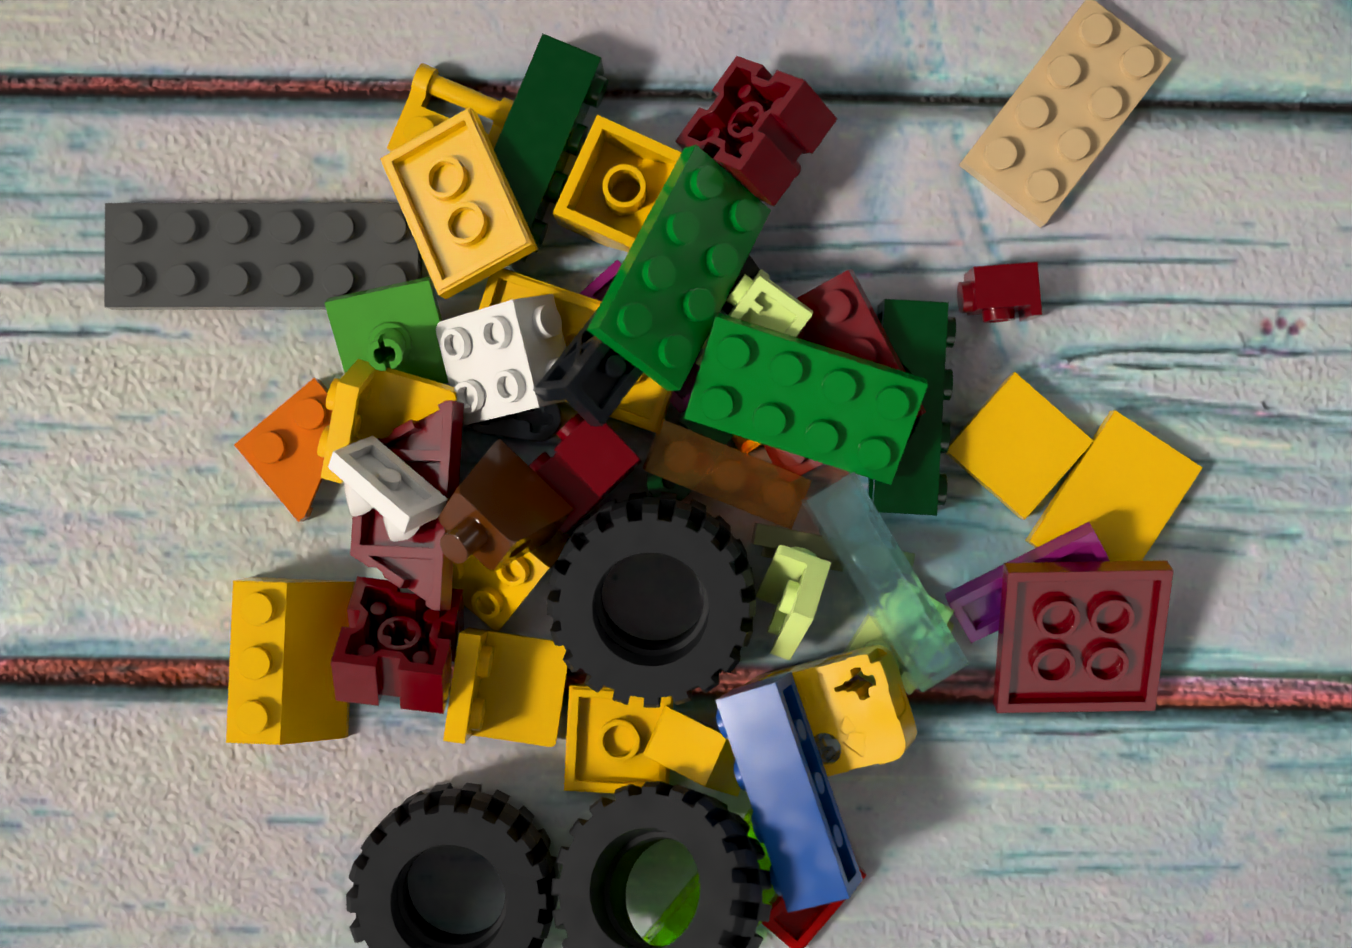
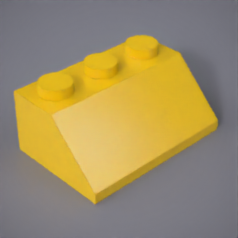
(283, 660)

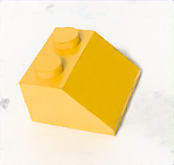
(614, 184)

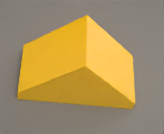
(693, 751)

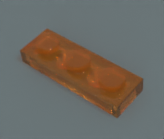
(726, 474)

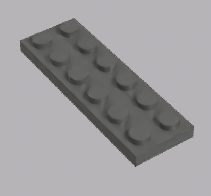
(252, 254)

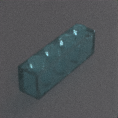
(885, 581)

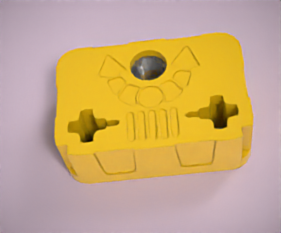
(867, 720)

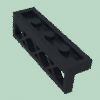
(589, 378)

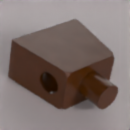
(500, 511)

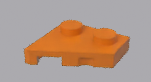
(286, 448)

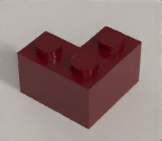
(585, 466)

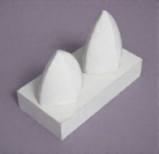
(383, 481)

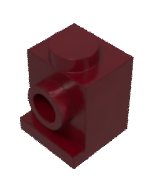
(1001, 292)

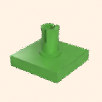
(390, 328)

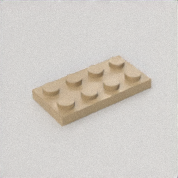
(1065, 112)

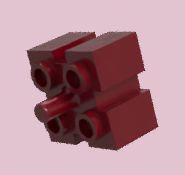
(759, 127)
(396, 647)

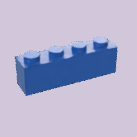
(788, 793)

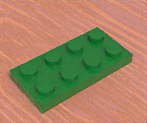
(680, 269)
(805, 398)

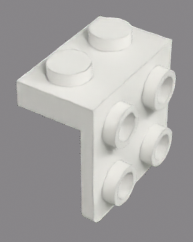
(501, 355)

